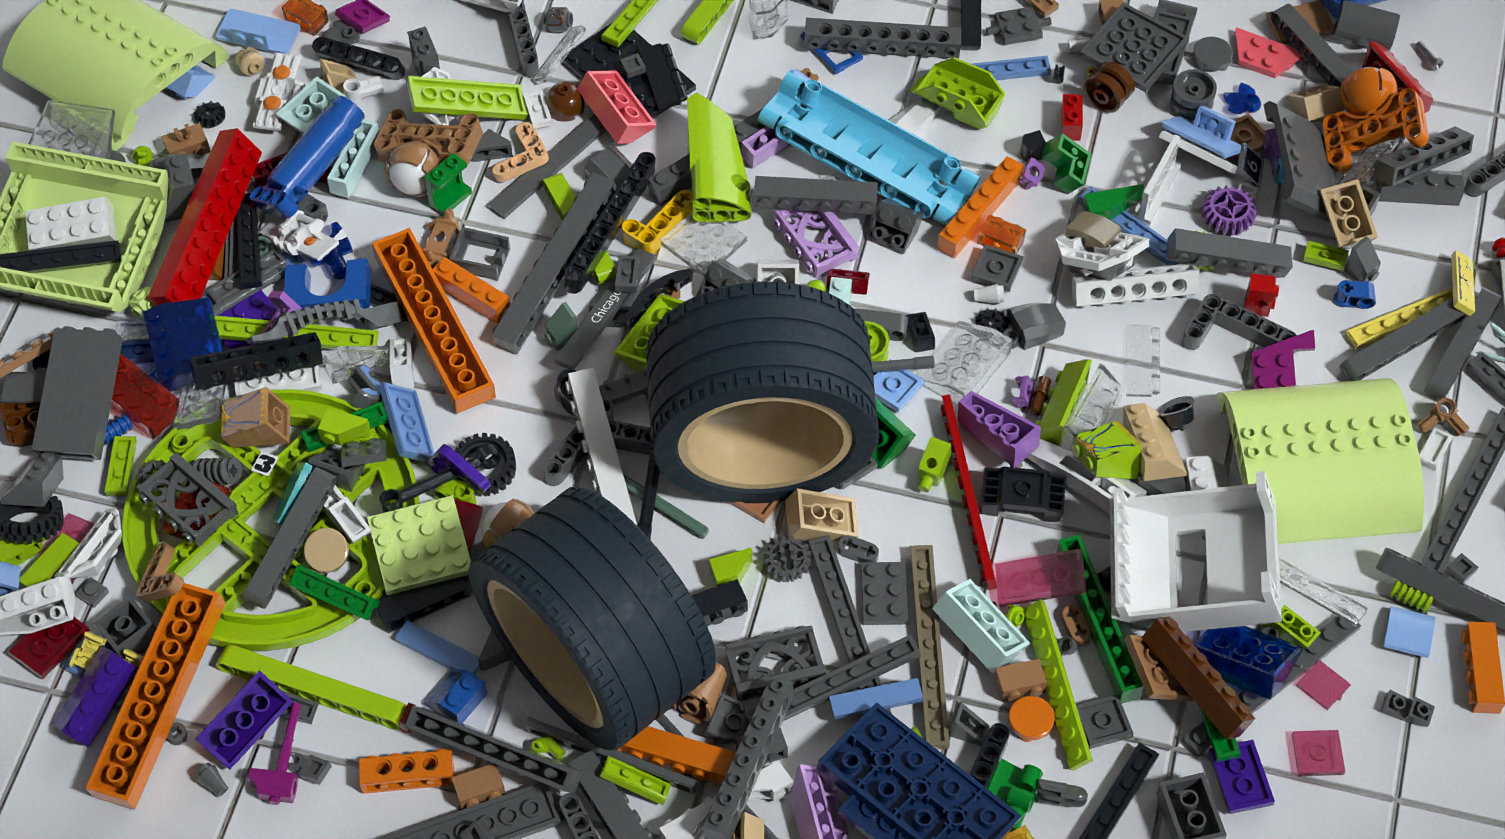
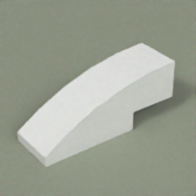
(345, 516)

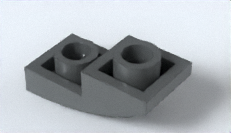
(1408, 710)

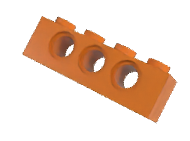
(397, 780)

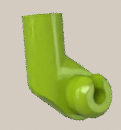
(548, 745)

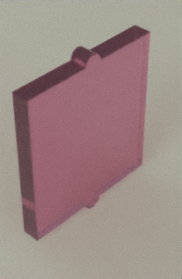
(1323, 685)

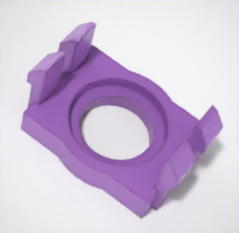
(1027, 177)
(1026, 389)

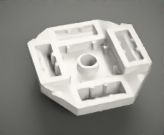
(1101, 262)

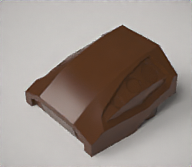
(20, 422)

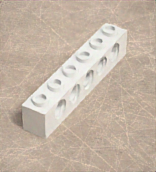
(1146, 277)

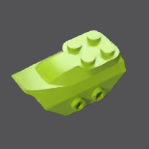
(963, 89)

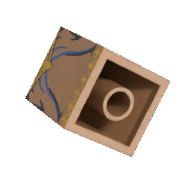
(255, 420)

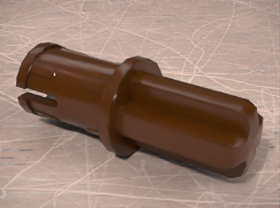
(1040, 395)

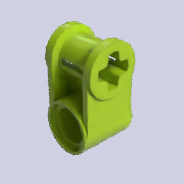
(457, 489)

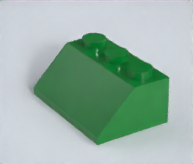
(893, 436)

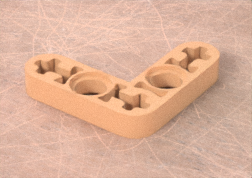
(528, 156)

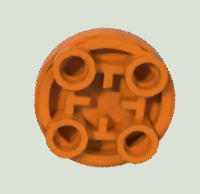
(1031, 718)

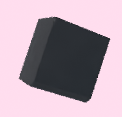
(1032, 146)

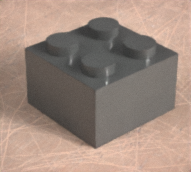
(127, 627)

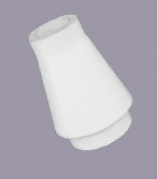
(990, 294)

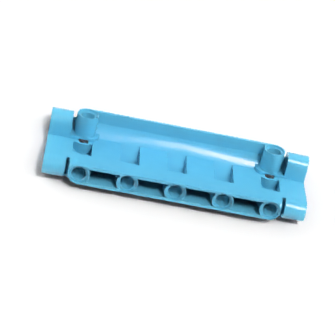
(868, 148)

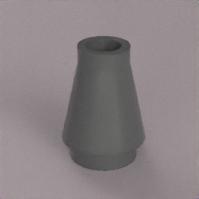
(211, 779)

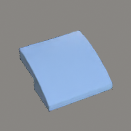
(1409, 632)

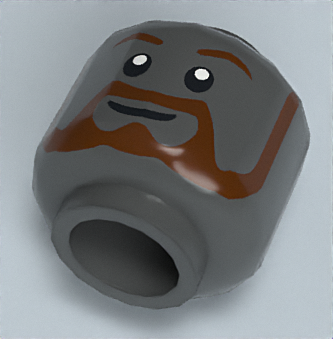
(558, 19)

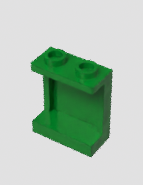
(446, 184)

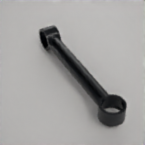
(438, 479)
(649, 496)

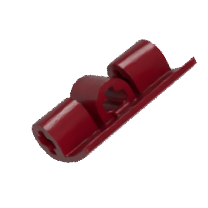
(469, 517)

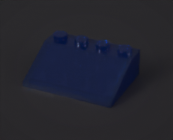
(177, 334)
(1249, 658)

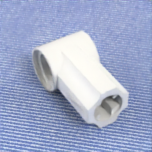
(356, 89)

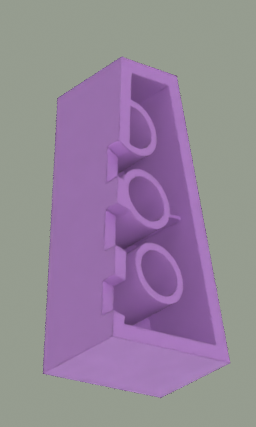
(998, 428)

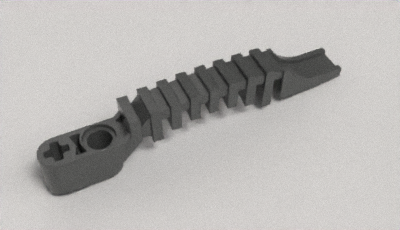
(291, 322)

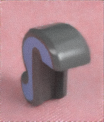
(366, 387)

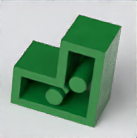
(1070, 160)

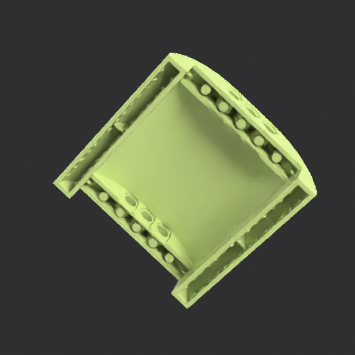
(105, 54)
(57, 177)
(1333, 457)

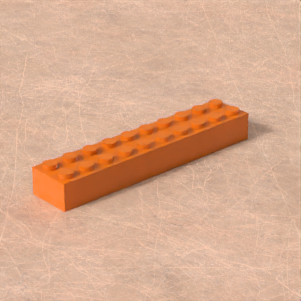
(434, 320)
(155, 696)

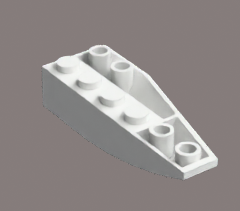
(1095, 489)
(37, 607)

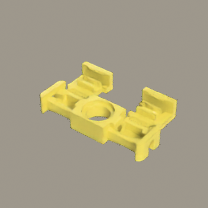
(91, 646)

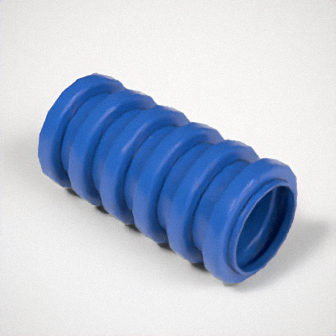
(117, 427)

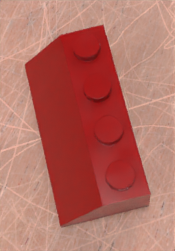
(1379, 57)

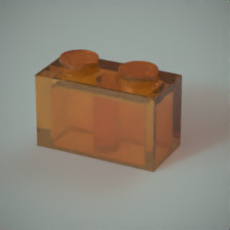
(307, 14)
(1001, 234)

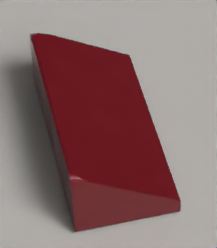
(859, 279)

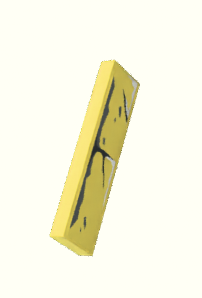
(1463, 283)

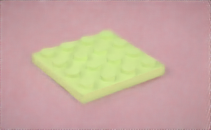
(420, 545)

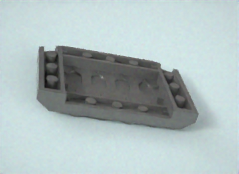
(1303, 160)

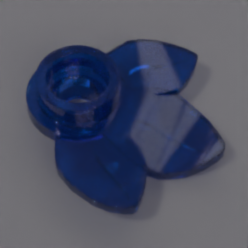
(1243, 100)

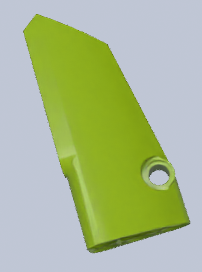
(716, 165)

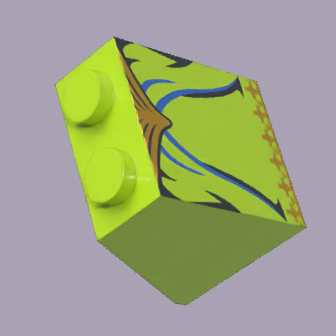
(1108, 451)

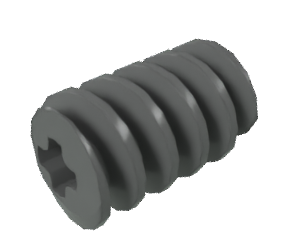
(220, 470)

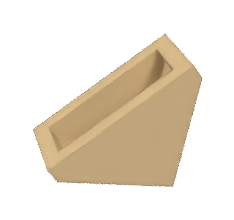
(336, 74)

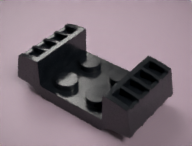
(1024, 491)

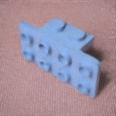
(258, 31)
(1209, 131)

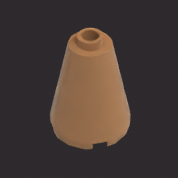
(701, 702)

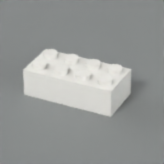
(71, 224)

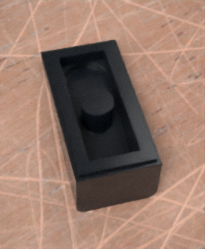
(921, 332)

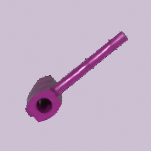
(279, 784)

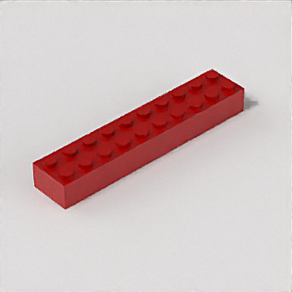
(206, 219)

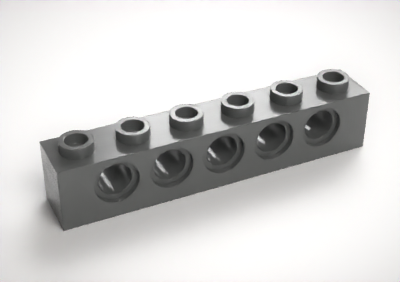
(1413, 161)

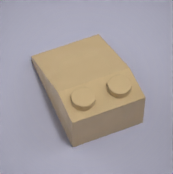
(819, 515)

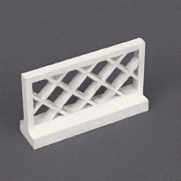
(1159, 184)

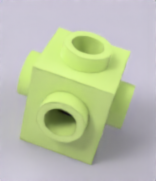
(140, 302)

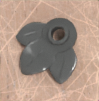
(341, 33)

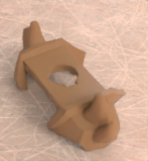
(436, 250)

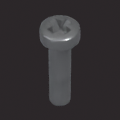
(1435, 63)

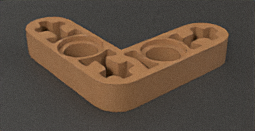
(155, 582)

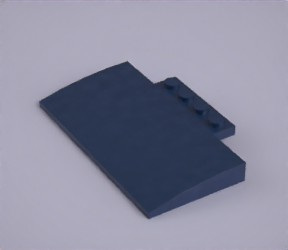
(909, 787)

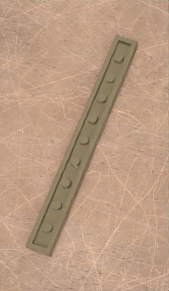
(930, 647)

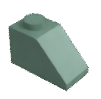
(561, 326)

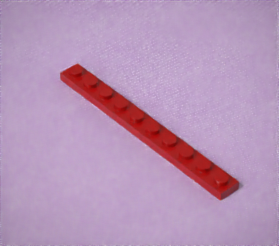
(969, 499)

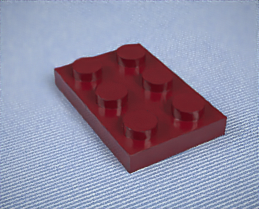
(48, 647)

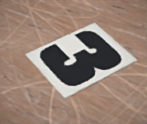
(264, 463)

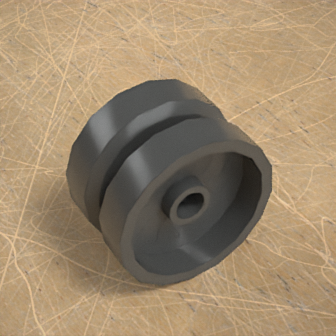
(1190, 91)

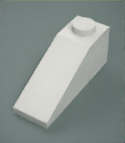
(401, 362)

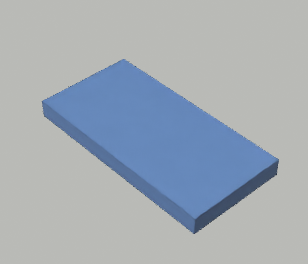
(407, 422)

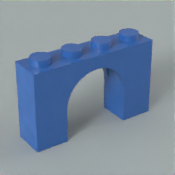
(356, 285)

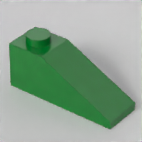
(1113, 201)

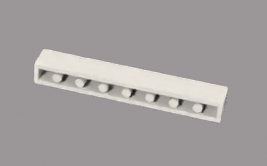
(598, 440)

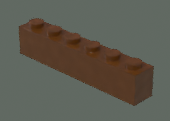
(1198, 677)

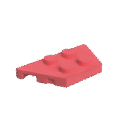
(1264, 54)

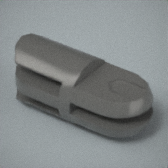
(1061, 794)

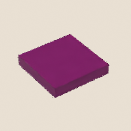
(362, 15)

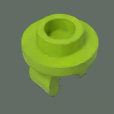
(142, 155)
(1015, 615)

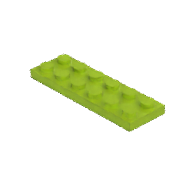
(466, 97)

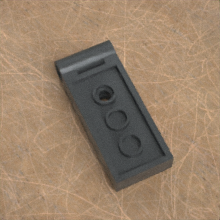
(1181, 18)

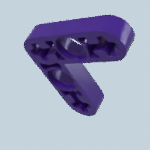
(447, 458)

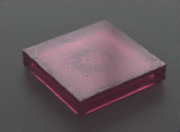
(1318, 753)

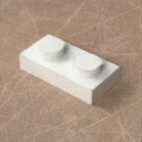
(537, 109)

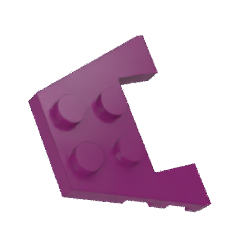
(1275, 363)

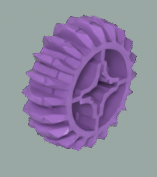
(1229, 210)

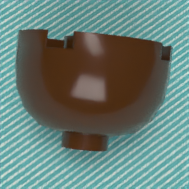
(564, 101)

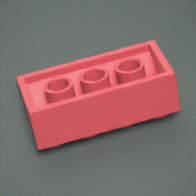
(615, 106)

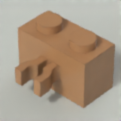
(187, 140)

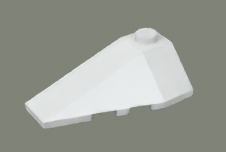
(917, 116)

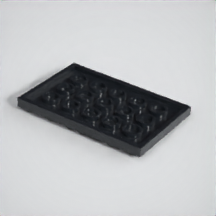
(601, 56)

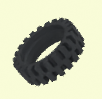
(503, 447)

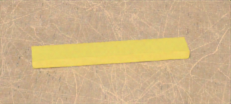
(1382, 326)

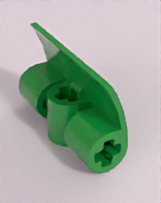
(1016, 787)

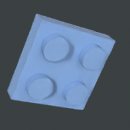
(896, 387)

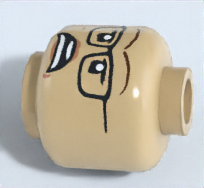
(248, 59)

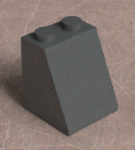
(180, 186)

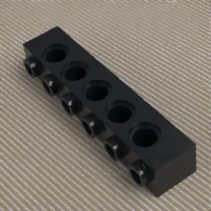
(247, 356)

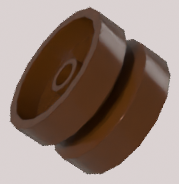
(1109, 87)

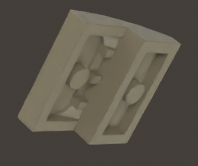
(1094, 228)

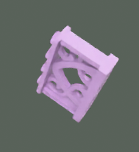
(807, 249)

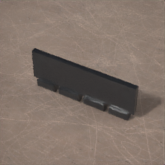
(663, 75)

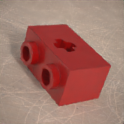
(1072, 116)
(1261, 294)

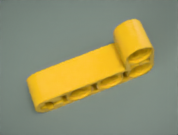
(649, 236)

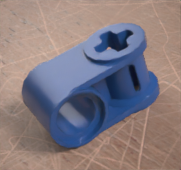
(1356, 293)

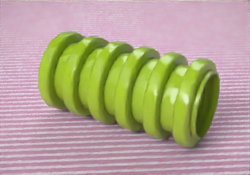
(1411, 596)

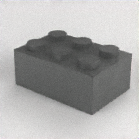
(1190, 808)

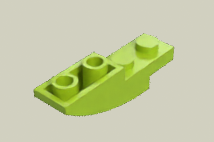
(1294, 628)

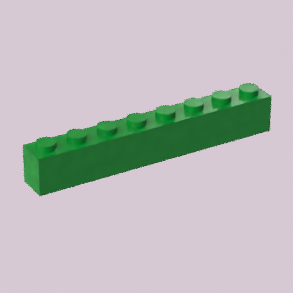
(1104, 629)

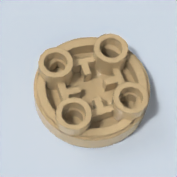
(326, 550)

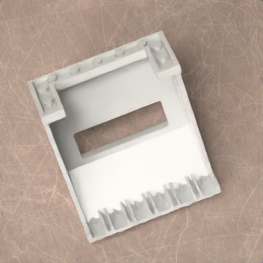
(1239, 556)

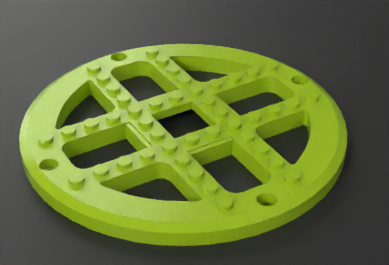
(277, 630)

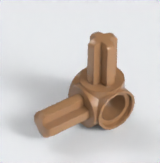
(1436, 416)

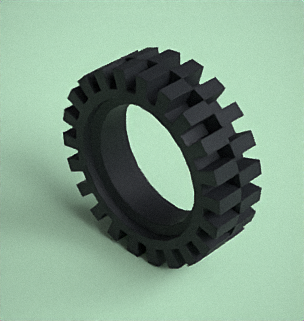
(31, 530)

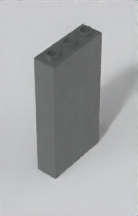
(77, 392)

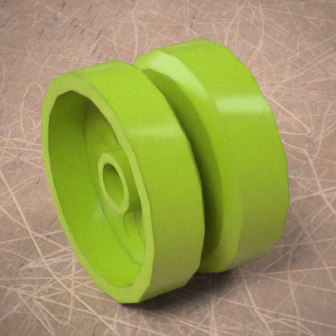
(878, 342)

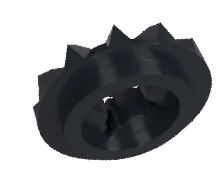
(206, 121)
(1000, 323)

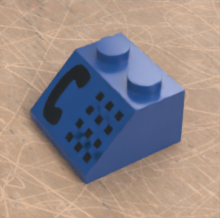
(457, 694)

